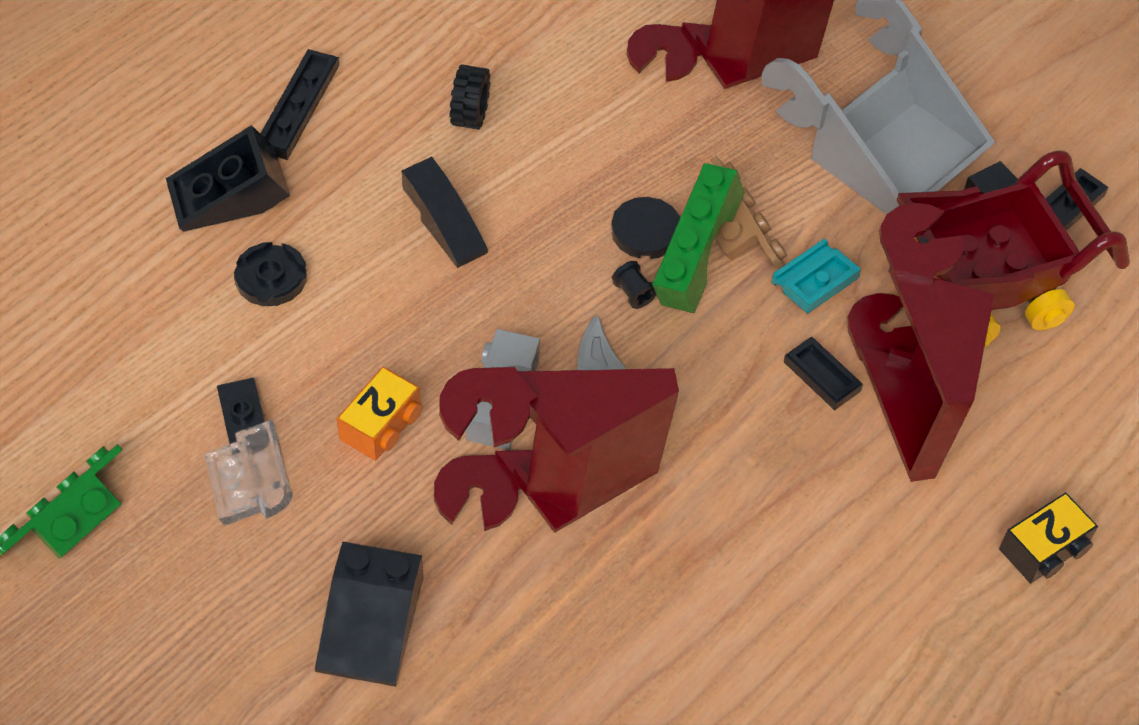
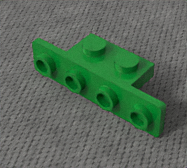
(72, 513)

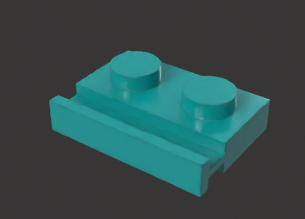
(816, 276)

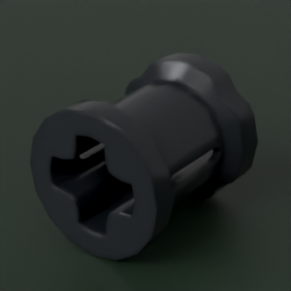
(634, 284)

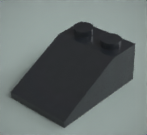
(228, 182)
(369, 613)

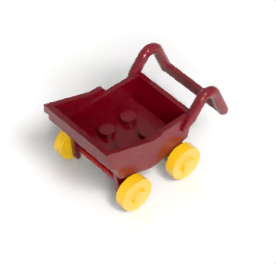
(1018, 242)

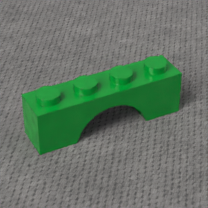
(684, 265)

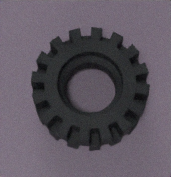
(469, 96)

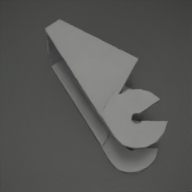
(900, 133)

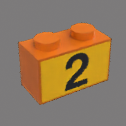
(379, 413)

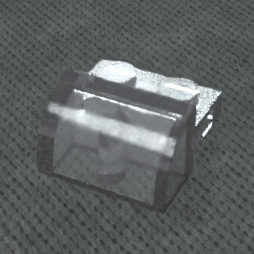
(250, 475)

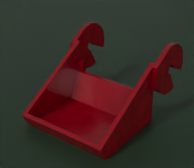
(739, 40)
(927, 369)
(589, 446)

